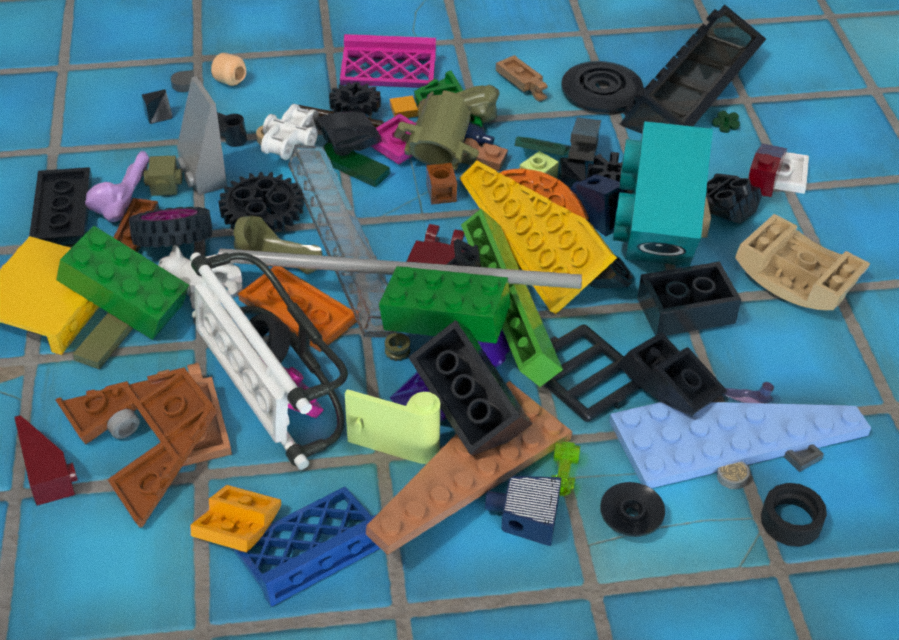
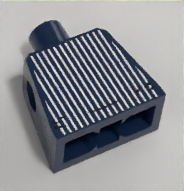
(528, 507)

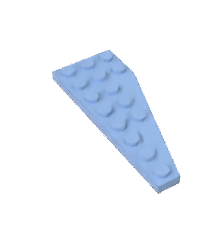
(679, 446)

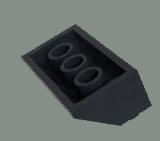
(469, 389)

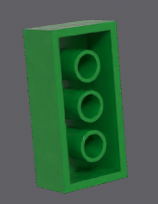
(122, 282)
(433, 299)

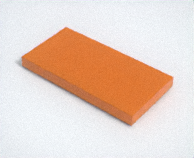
(325, 313)

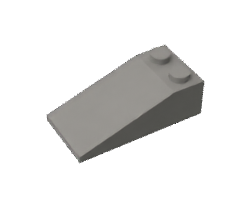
(200, 142)

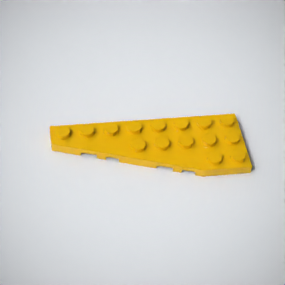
(540, 232)

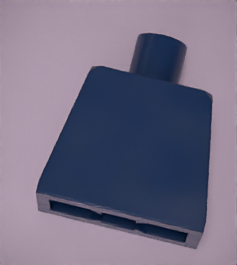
(600, 200)

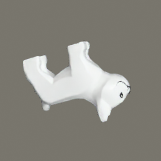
(181, 267)

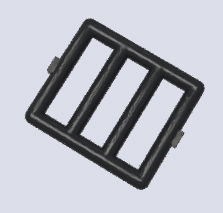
(570, 397)

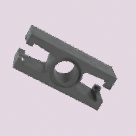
(584, 139)

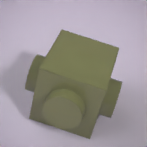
(163, 175)

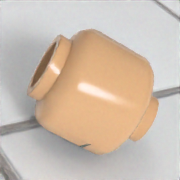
(228, 69)

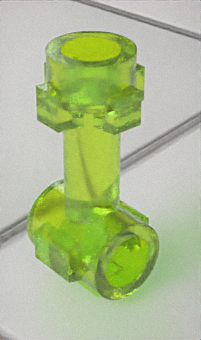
(566, 454)

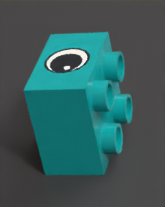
(669, 193)

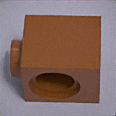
(441, 183)

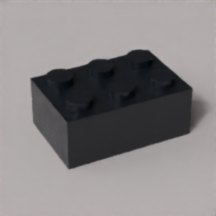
(688, 299)

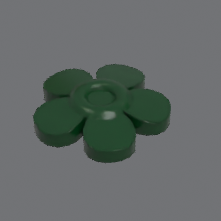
(726, 121)

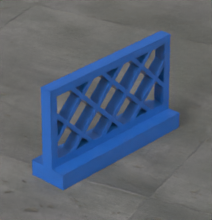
(321, 558)

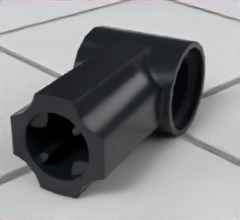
(233, 129)

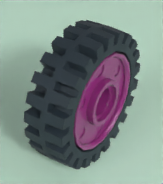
(170, 226)

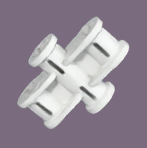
(294, 128)

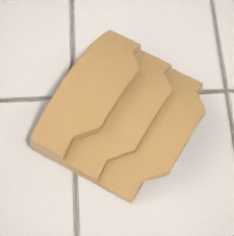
(797, 266)

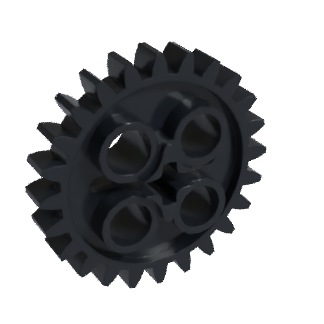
(263, 196)

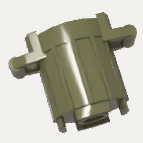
(439, 131)

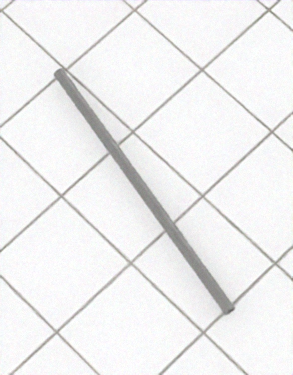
(387, 267)

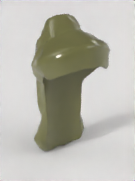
(481, 99)
(255, 235)

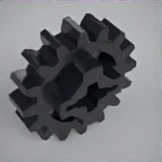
(355, 97)

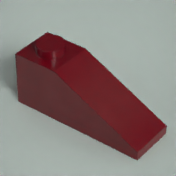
(766, 168)
(45, 465)

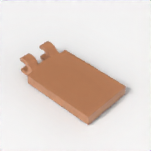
(214, 441)

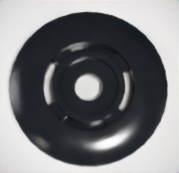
(581, 89)

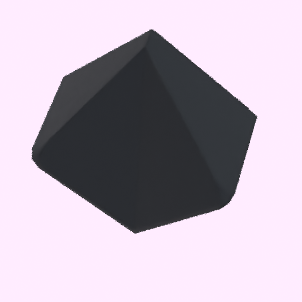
(157, 106)
(571, 171)

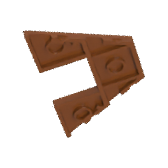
(174, 411)

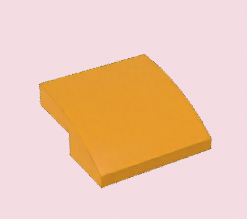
(236, 518)

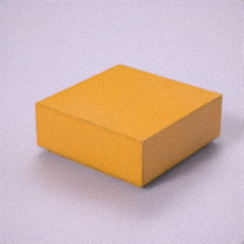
(405, 106)

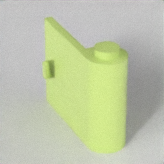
(393, 428)

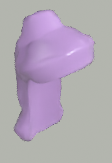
(112, 198)

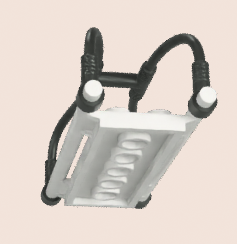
(268, 386)

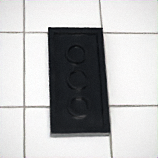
(60, 205)

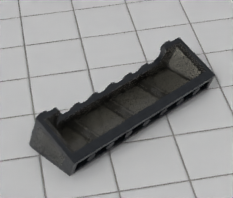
(697, 74)

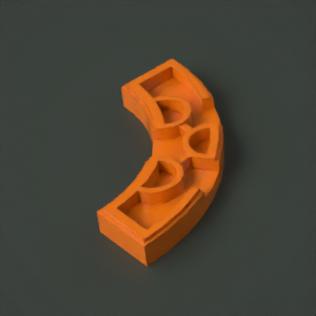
(548, 187)

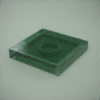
(542, 145)

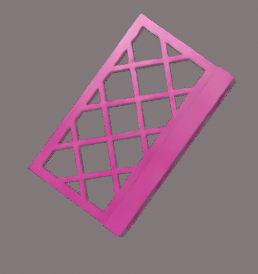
(388, 48)

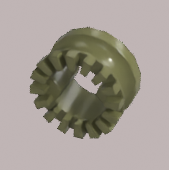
(395, 352)

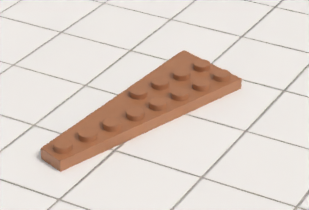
(457, 478)

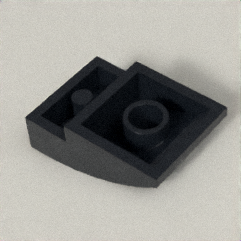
(672, 375)

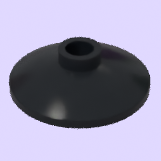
(635, 500)

